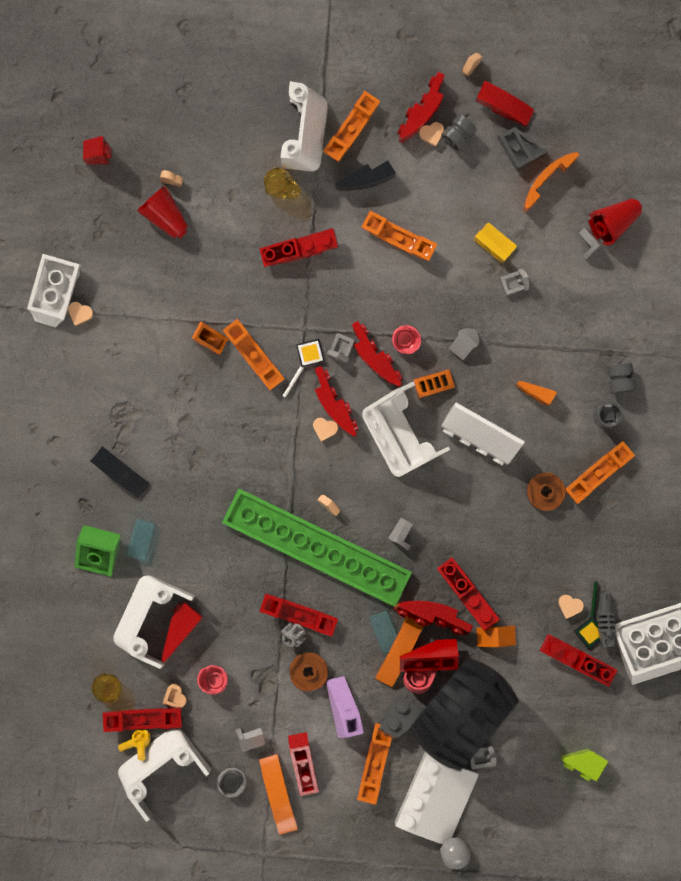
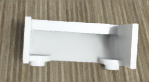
(395, 435)
(146, 591)
(169, 745)

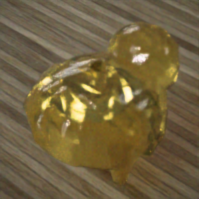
(275, 178)

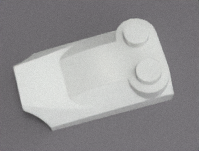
(53, 290)

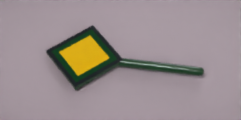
(588, 630)

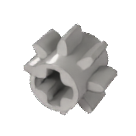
(293, 635)

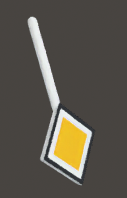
(309, 354)

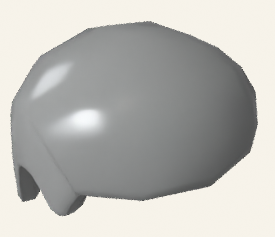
(231, 782)
(455, 853)

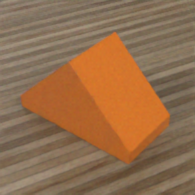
(209, 338)
(496, 636)

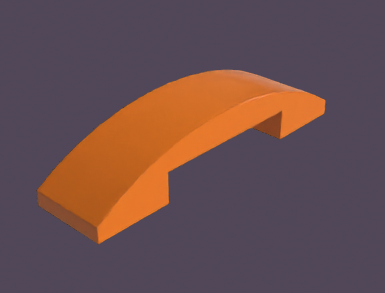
(352, 127)
(563, 163)
(399, 237)
(253, 354)
(599, 472)
(403, 644)
(374, 766)
(278, 794)

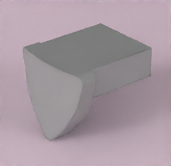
(591, 240)
(515, 282)
(465, 342)
(341, 348)
(400, 533)
(250, 739)
(484, 758)

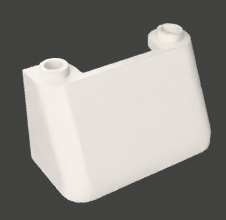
(306, 152)

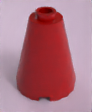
(164, 213)
(614, 220)

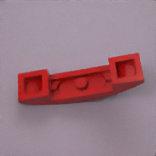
(298, 614)
(142, 719)

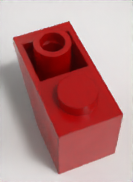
(96, 151)

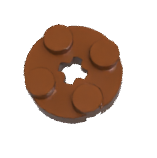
(554, 498)
(307, 660)

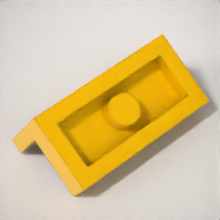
(495, 242)

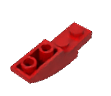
(422, 114)
(299, 248)
(379, 363)
(337, 410)
(468, 594)
(426, 612)
(578, 660)

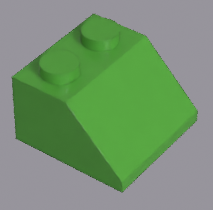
(97, 550)

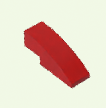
(504, 104)

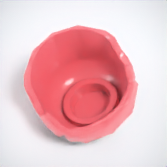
(406, 339)
(212, 679)

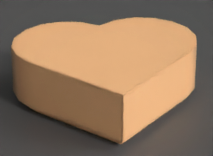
(471, 63)
(432, 133)
(170, 178)
(79, 313)
(324, 428)
(329, 505)
(570, 606)
(174, 696)

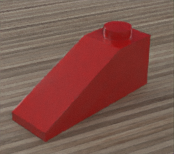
(180, 626)
(431, 657)
(303, 763)

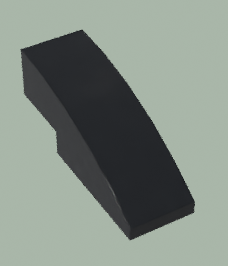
(366, 177)
(119, 472)

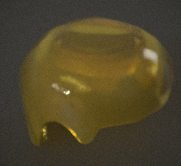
(106, 688)

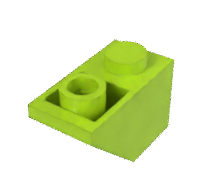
(585, 761)

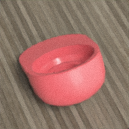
(418, 681)

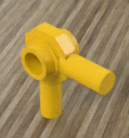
(140, 741)

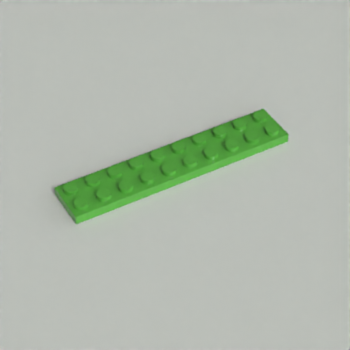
(316, 547)

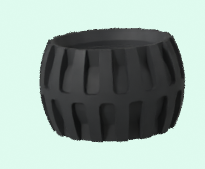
(464, 714)

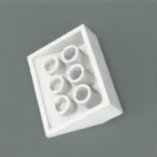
(481, 434)
(651, 644)
(435, 800)

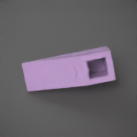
(344, 709)

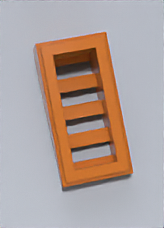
(418, 387)
(539, 393)

